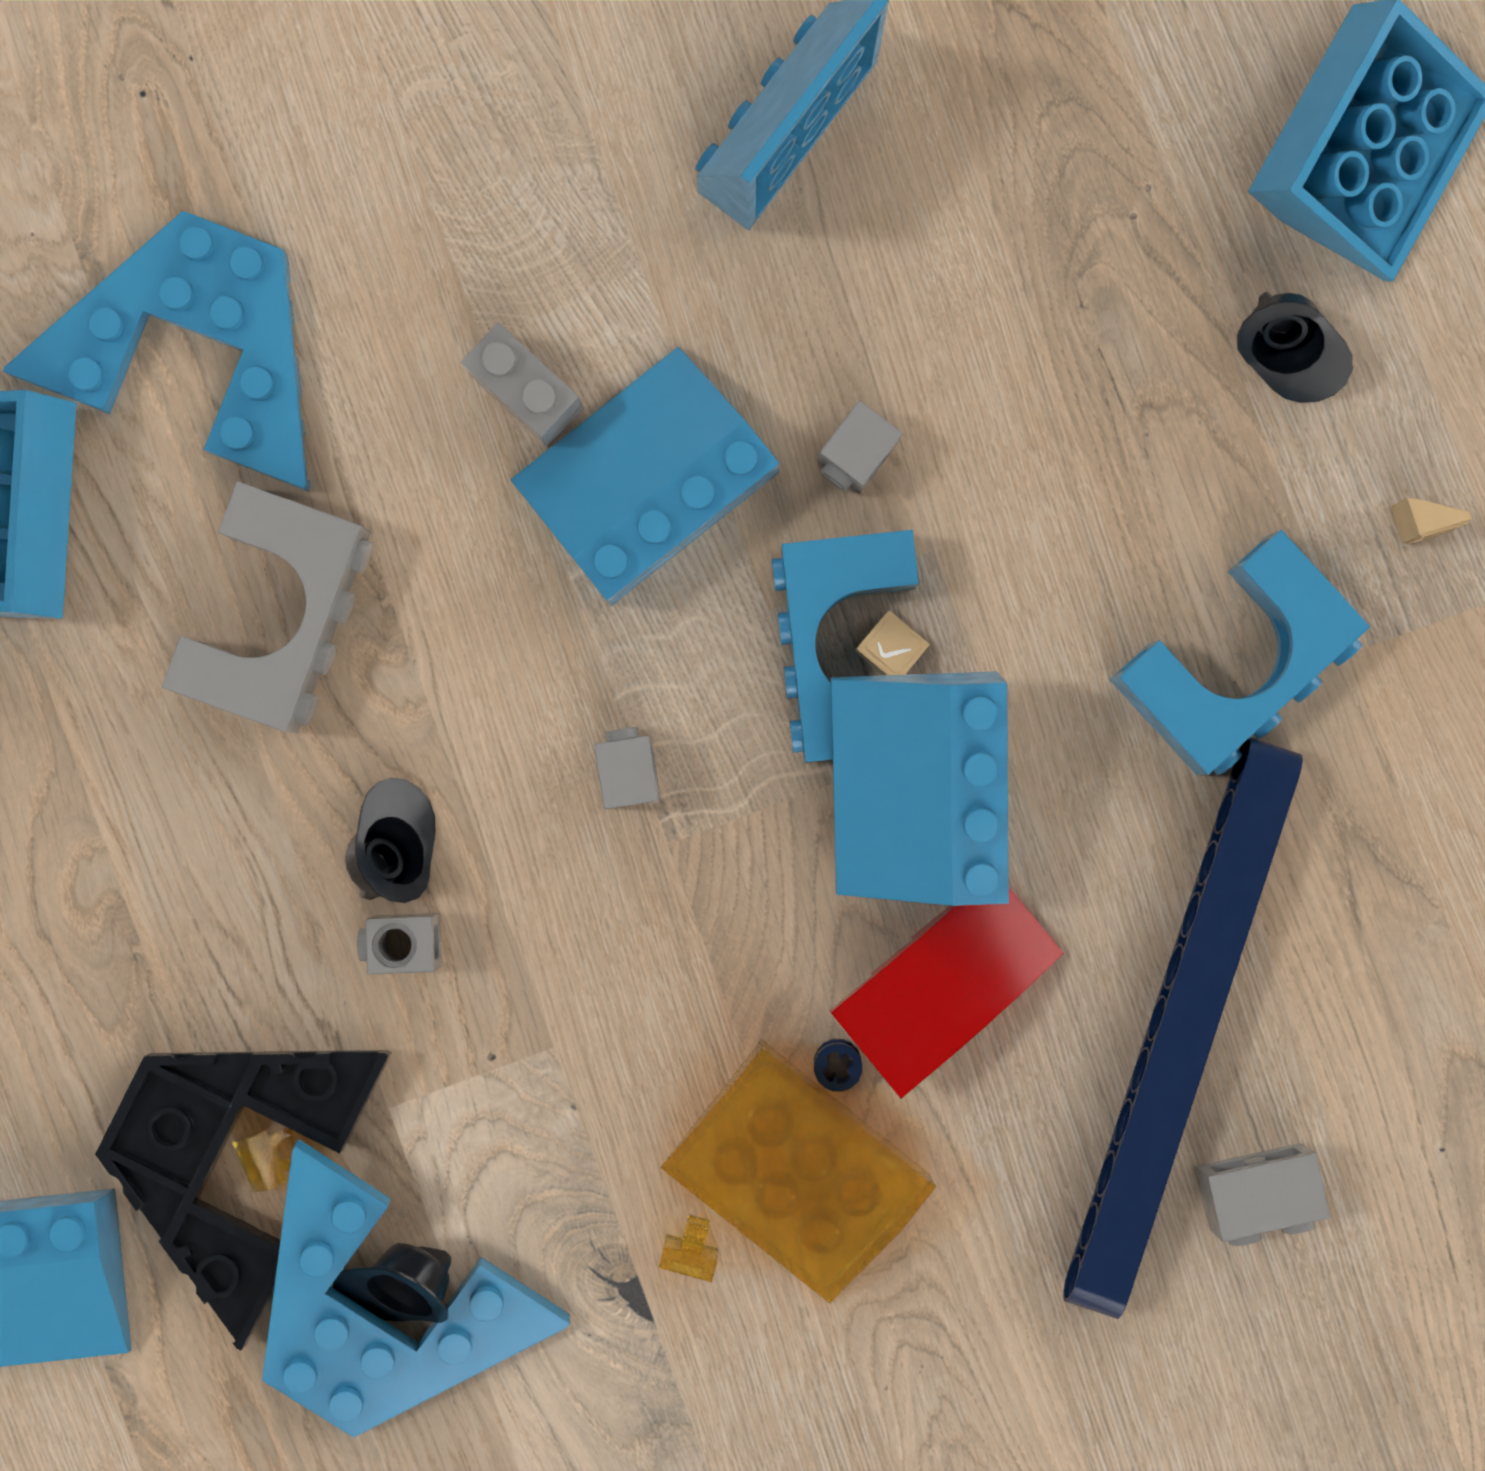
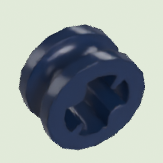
(821, 1063)

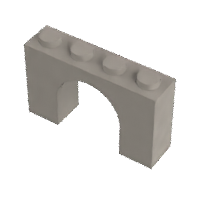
(281, 684)

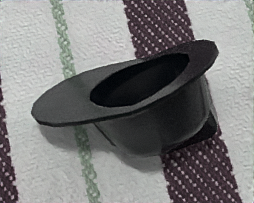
(1295, 348)
(392, 842)
(401, 1284)

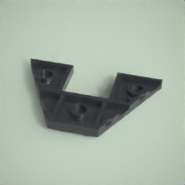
(176, 1129)

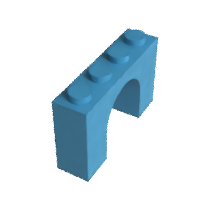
(814, 581)
(1311, 629)

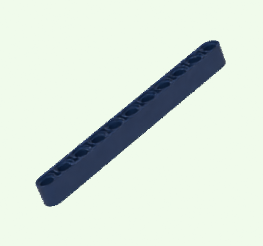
(1182, 1028)

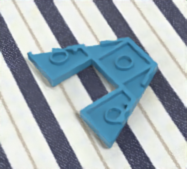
(209, 285)
(347, 1358)

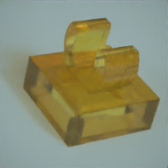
(260, 1159)
(690, 1254)

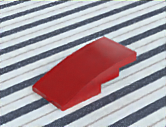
(945, 988)

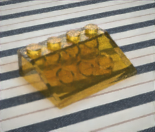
(799, 1173)

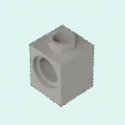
(858, 448)
(627, 769)
(425, 943)

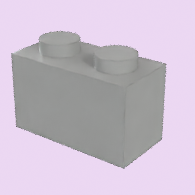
(522, 384)
(1263, 1194)

